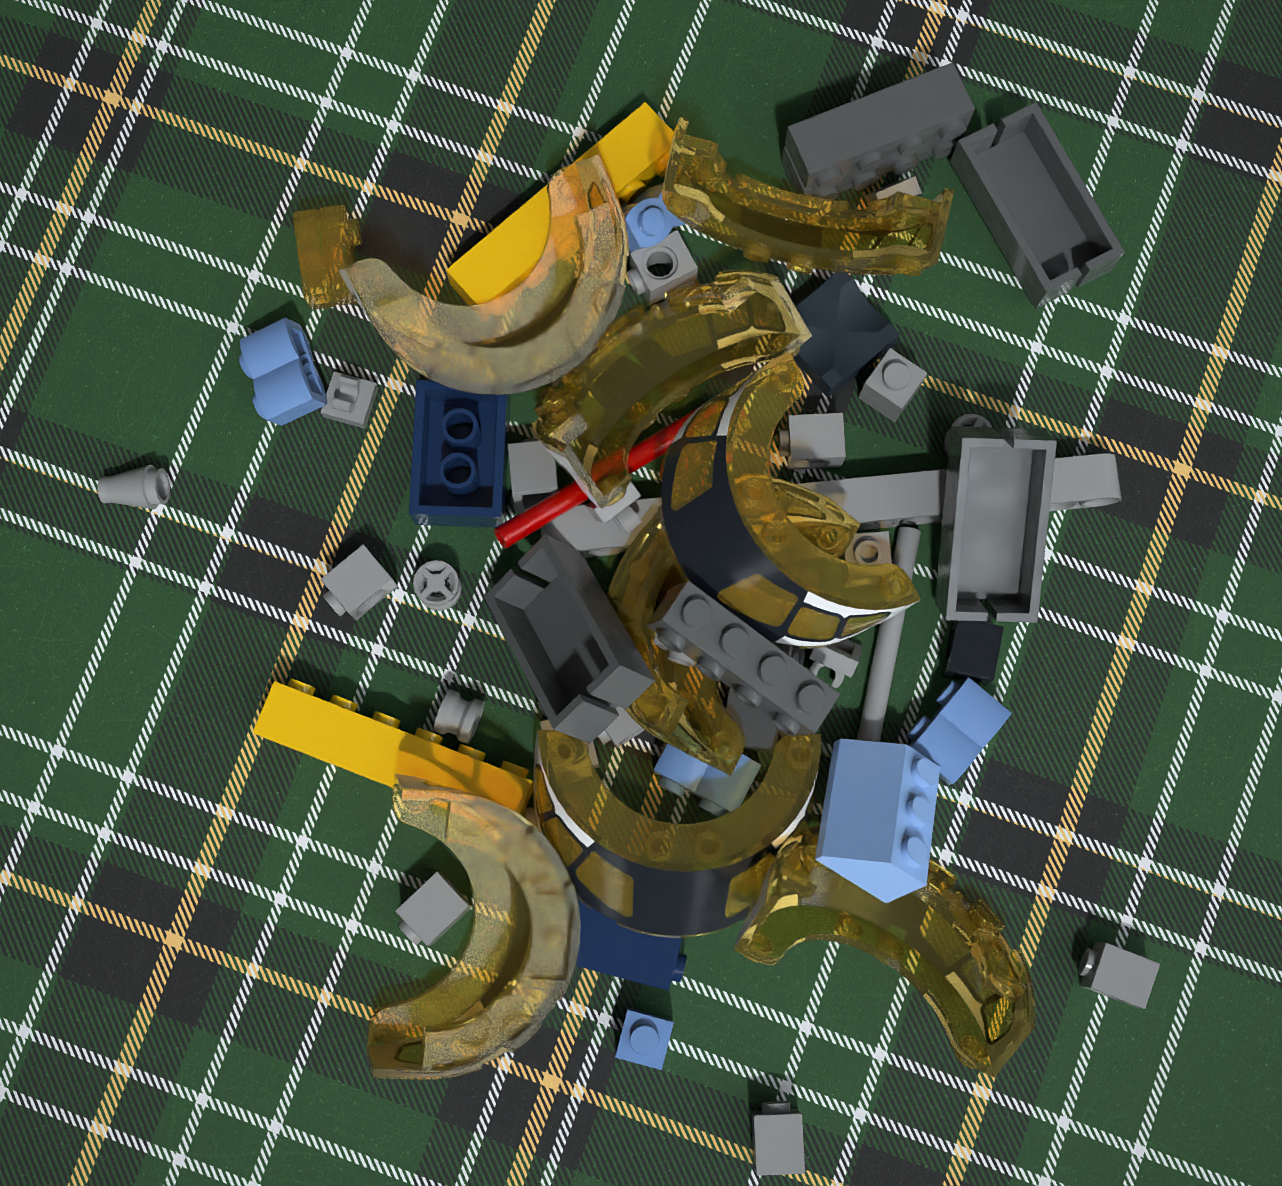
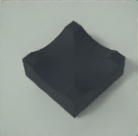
(844, 333)

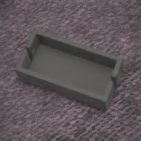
(878, 134)
(1036, 205)
(995, 523)
(568, 640)

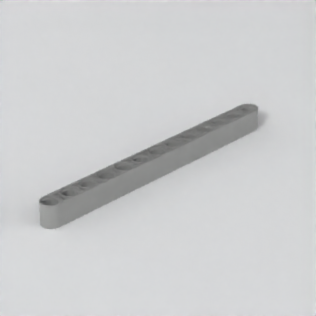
(871, 500)

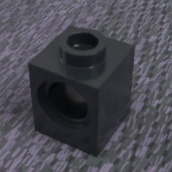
(972, 651)

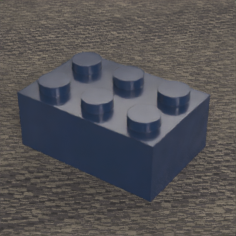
(459, 457)

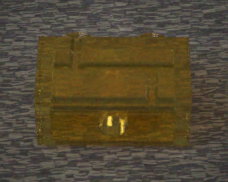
(324, 246)

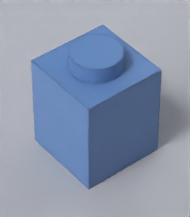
(644, 1038)

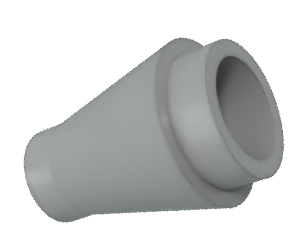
(137, 487)

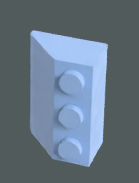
(879, 816)

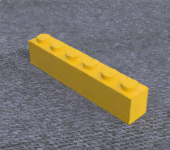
(504, 258)
(380, 749)

